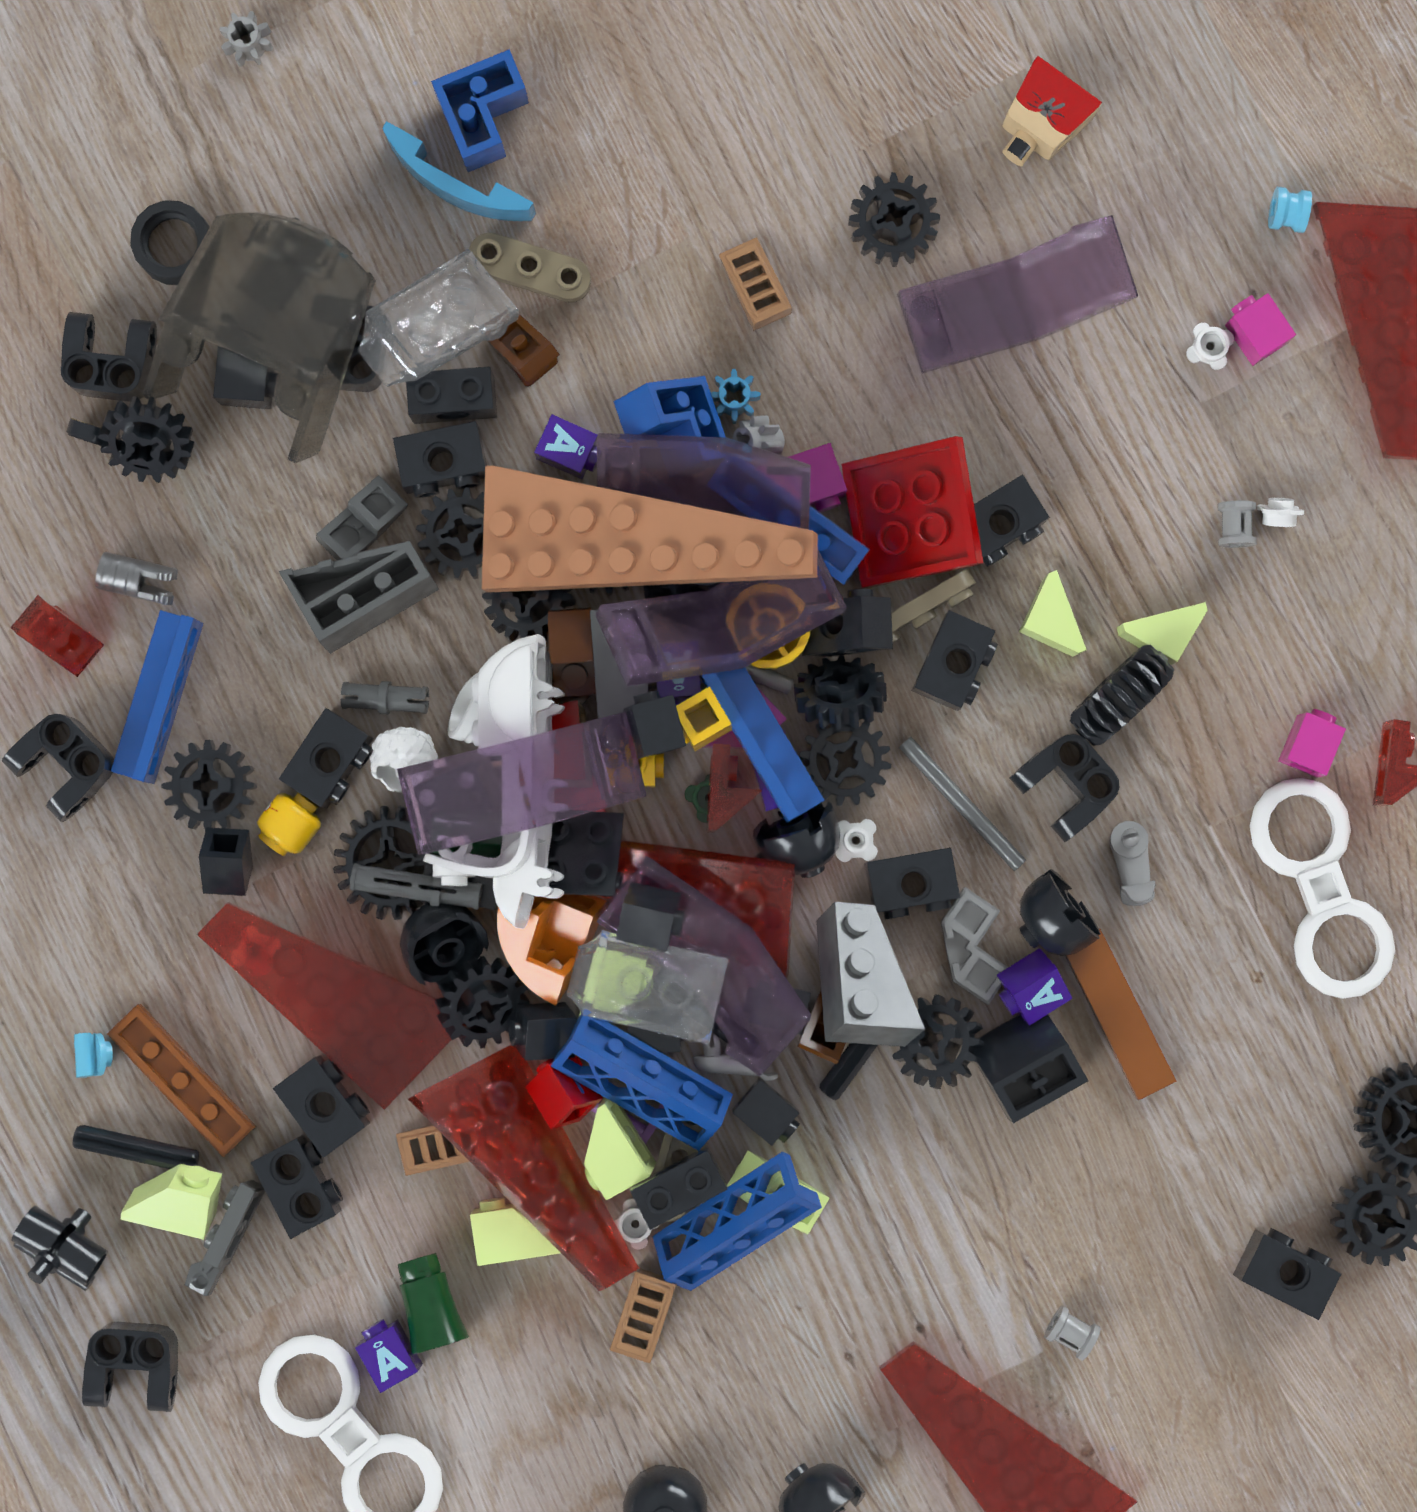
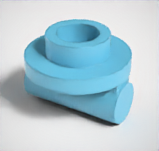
(91, 1054)

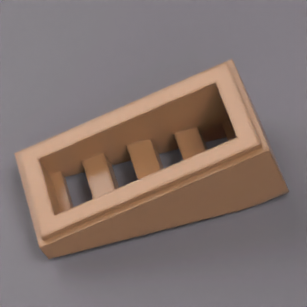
(769, 313)
(421, 1133)
(654, 1282)

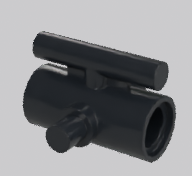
(59, 1247)

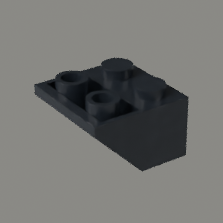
(1028, 1065)

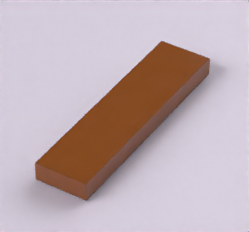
(1121, 1018)
(181, 1080)

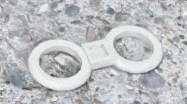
(1322, 888)
(345, 1428)

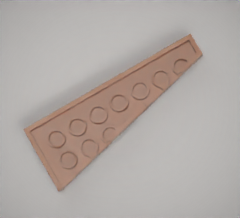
(587, 536)

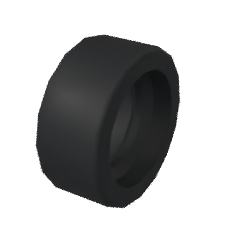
(148, 221)

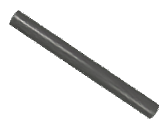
(962, 803)

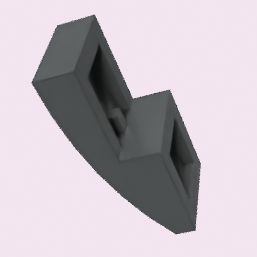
(362, 521)

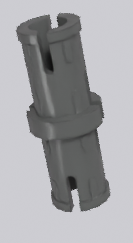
(385, 697)

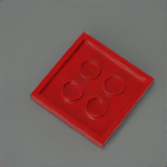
(913, 512)

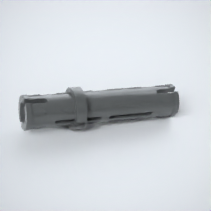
(365, 877)

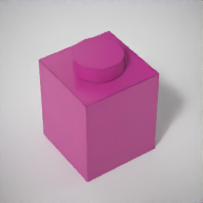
(1259, 328)
(1312, 743)

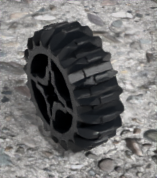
(1122, 695)
(387, 843)
(1398, 1130)

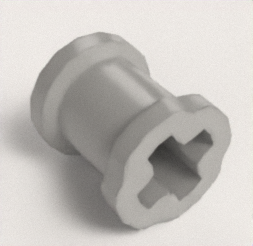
(1237, 524)
(1072, 1333)

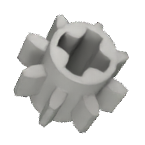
(239, 27)
(760, 434)

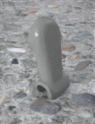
(1131, 855)
(715, 1062)

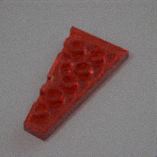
(536, 1168)

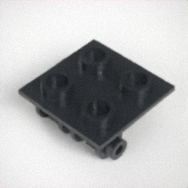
(587, 853)

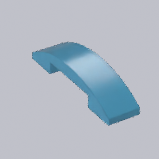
(499, 205)

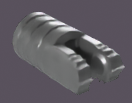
(129, 576)

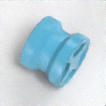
(1290, 209)

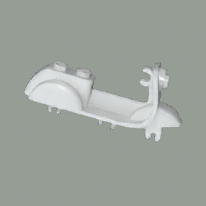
(513, 703)

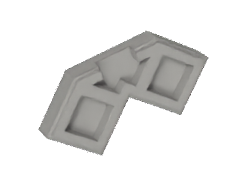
(962, 931)

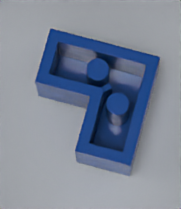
(475, 97)
(670, 409)

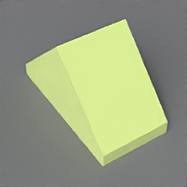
(1052, 618)
(1165, 631)

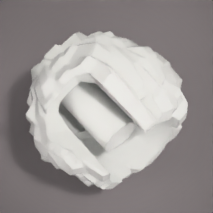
(397, 750)

